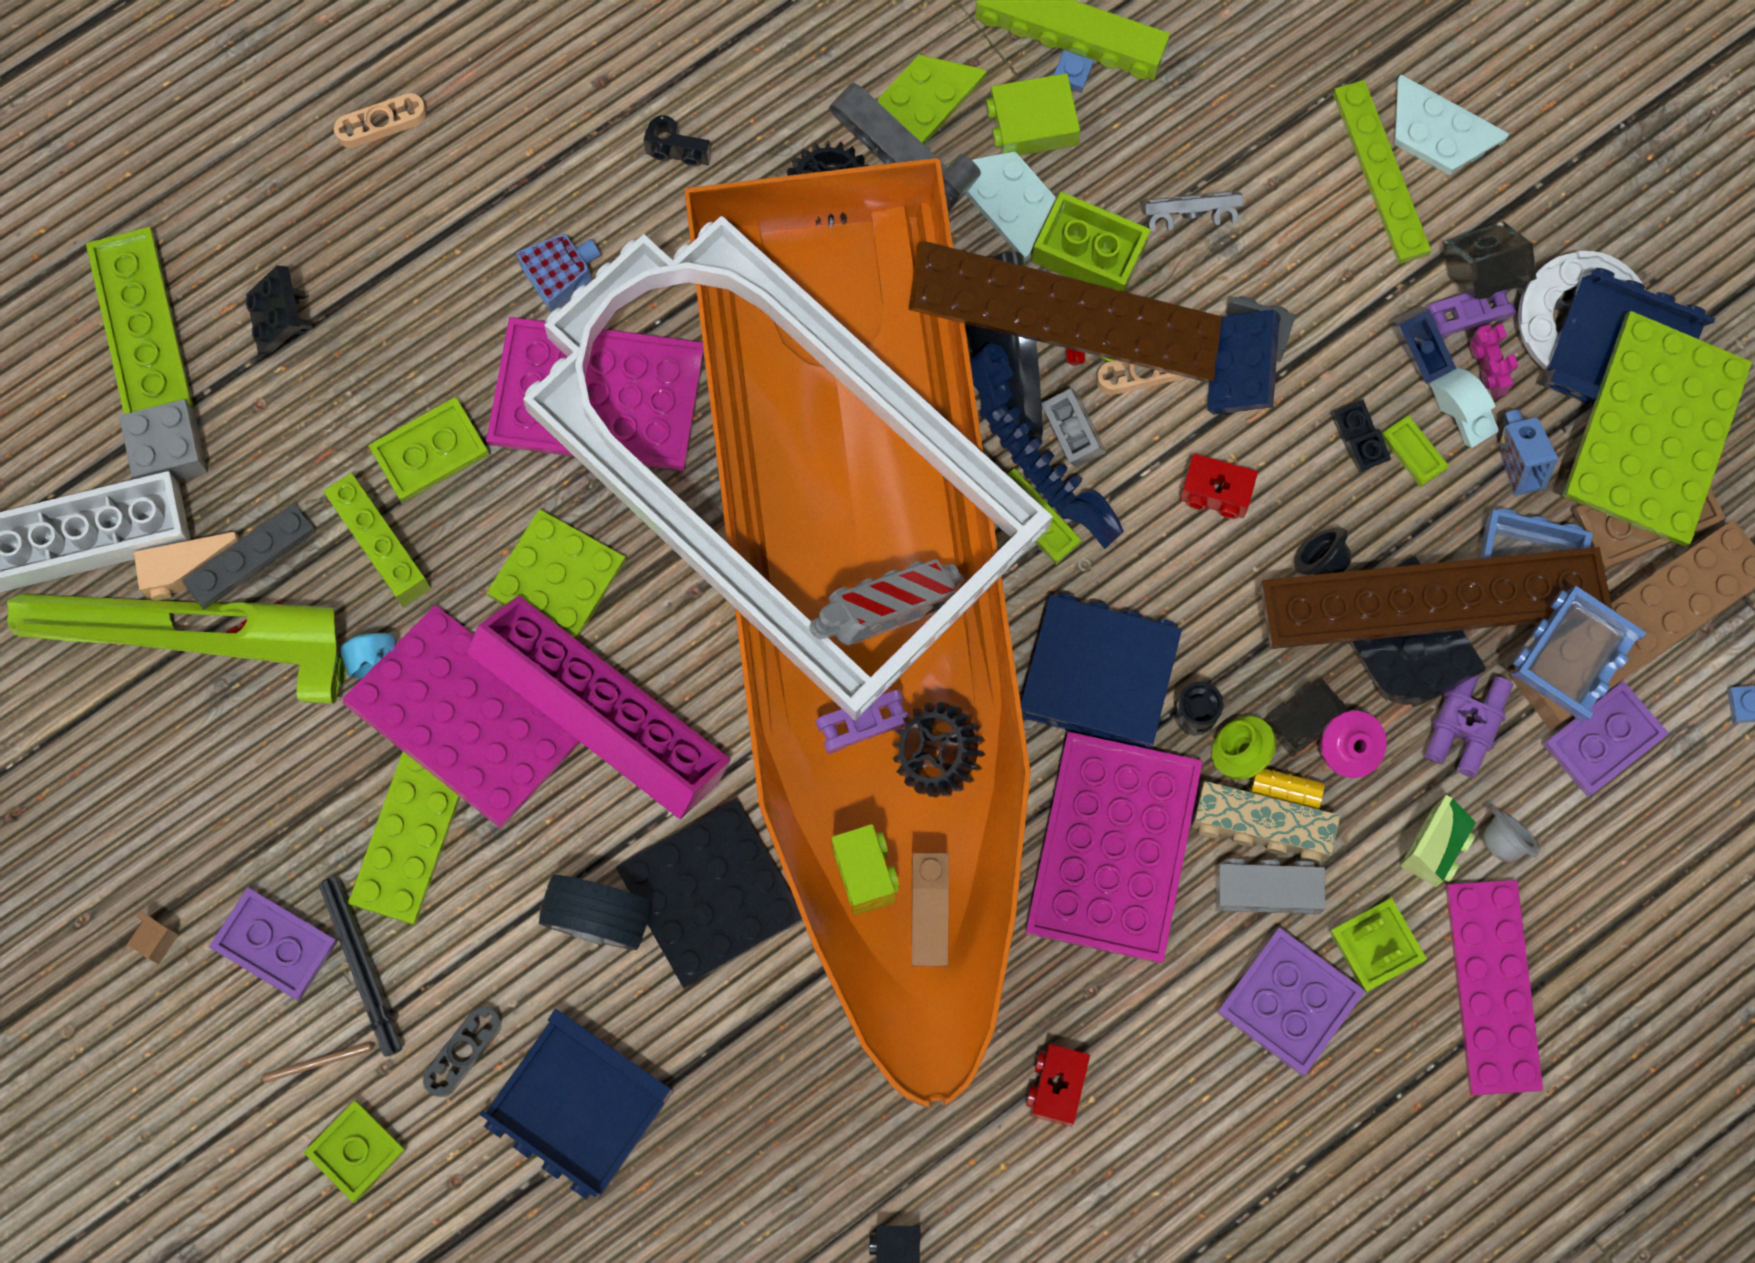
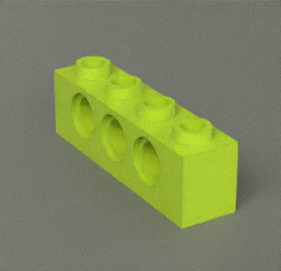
(377, 540)

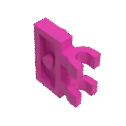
(1495, 368)

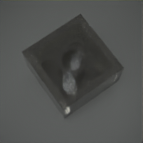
(1490, 260)

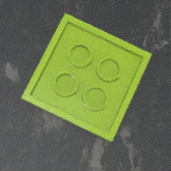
(558, 573)

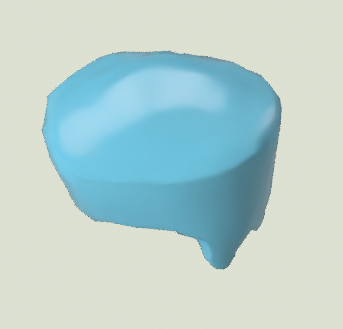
(365, 651)

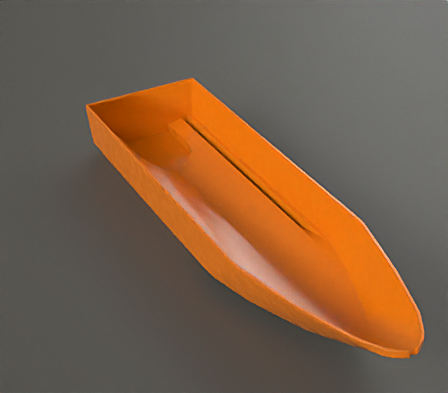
(818, 504)

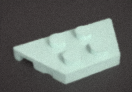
(1440, 129)
(1012, 199)

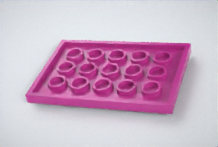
(633, 381)
(460, 719)
(1114, 847)

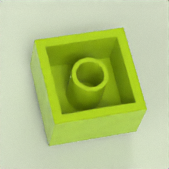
(864, 870)

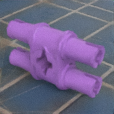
(1480, 735)

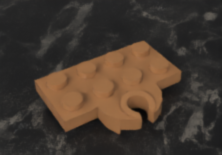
(1624, 542)

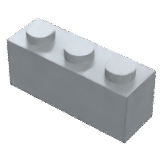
(1270, 887)

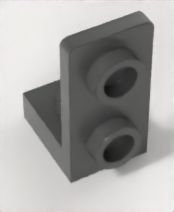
(1248, 305)

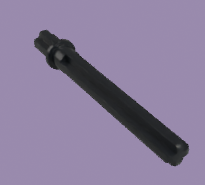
(380, 1018)

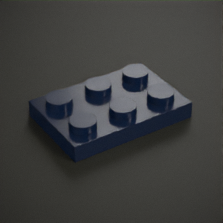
(1245, 363)

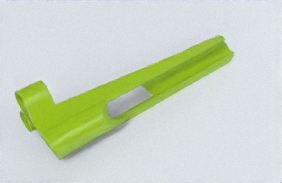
(271, 633)

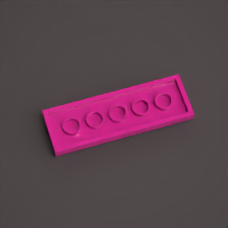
(1493, 988)

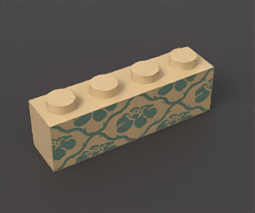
(1266, 822)

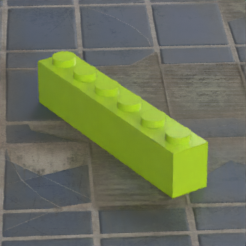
(1081, 30)

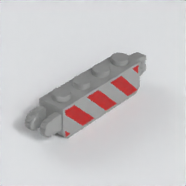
(887, 602)

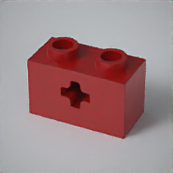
(1235, 482)
(1059, 1107)

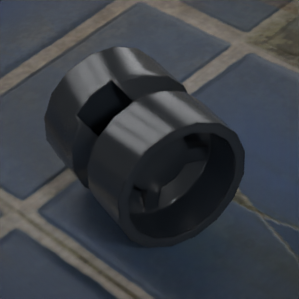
(1198, 708)

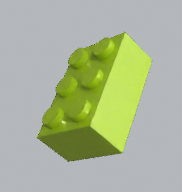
(1090, 243)

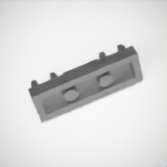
(1192, 207)

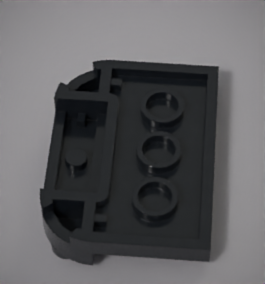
(1418, 666)

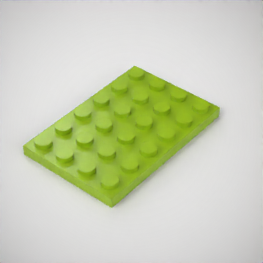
(1657, 429)

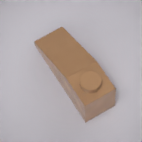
(930, 909)

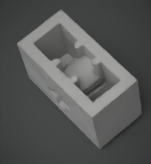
(1073, 428)

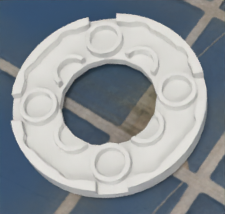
(1540, 297)

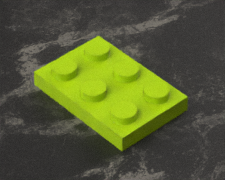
(428, 450)

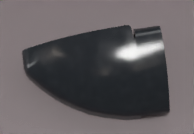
(1022, 360)

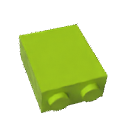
(1033, 115)

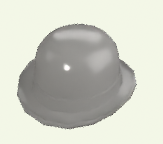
(1509, 838)

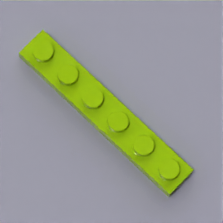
(1381, 172)

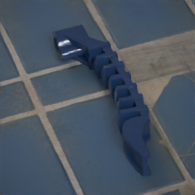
(990, 377)

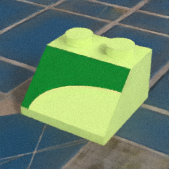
(1439, 842)

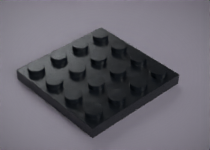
(711, 893)

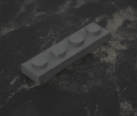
(248, 556)

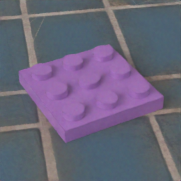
(1291, 1002)

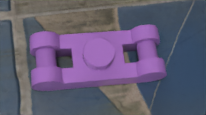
(1470, 312)
(866, 726)

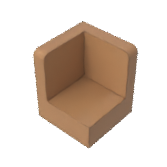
(152, 938)

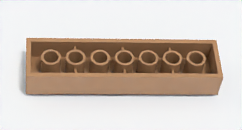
(1673, 605)

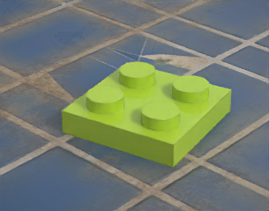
(355, 1151)

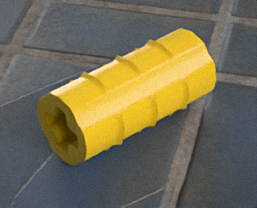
(1288, 788)

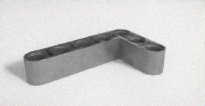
(894, 143)

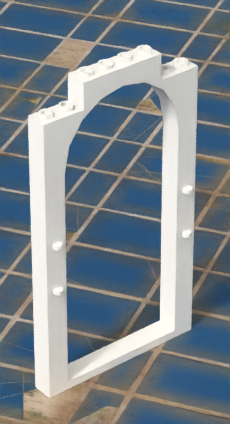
(731, 262)

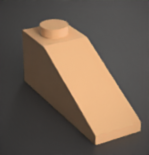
(164, 567)

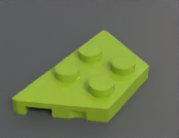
(929, 94)

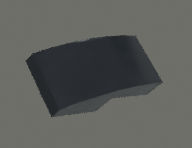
(1360, 436)

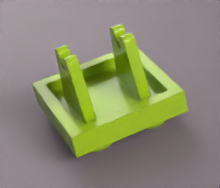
(1378, 945)

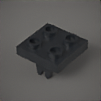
(275, 311)

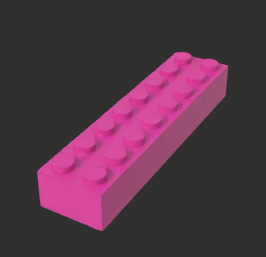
(598, 706)

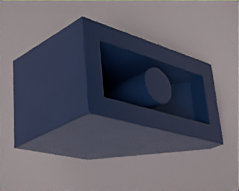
(1423, 343)

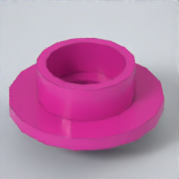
(1339, 741)

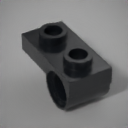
(679, 147)

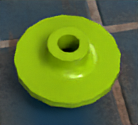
(1244, 748)

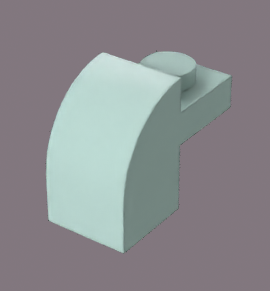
(1468, 401)

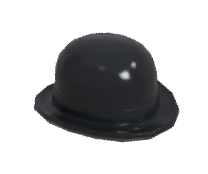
(1324, 553)

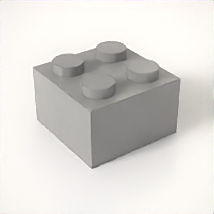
(163, 441)

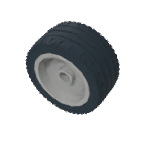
(594, 912)

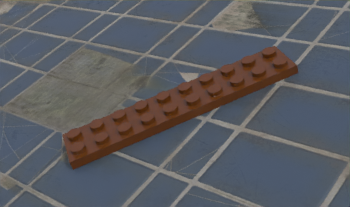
(1064, 312)
(1426, 597)

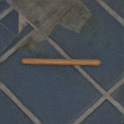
(327, 1059)

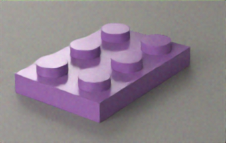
(1608, 741)
(273, 944)

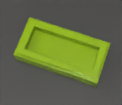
(1415, 451)

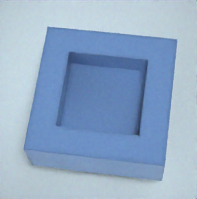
(1076, 67)
(1742, 704)

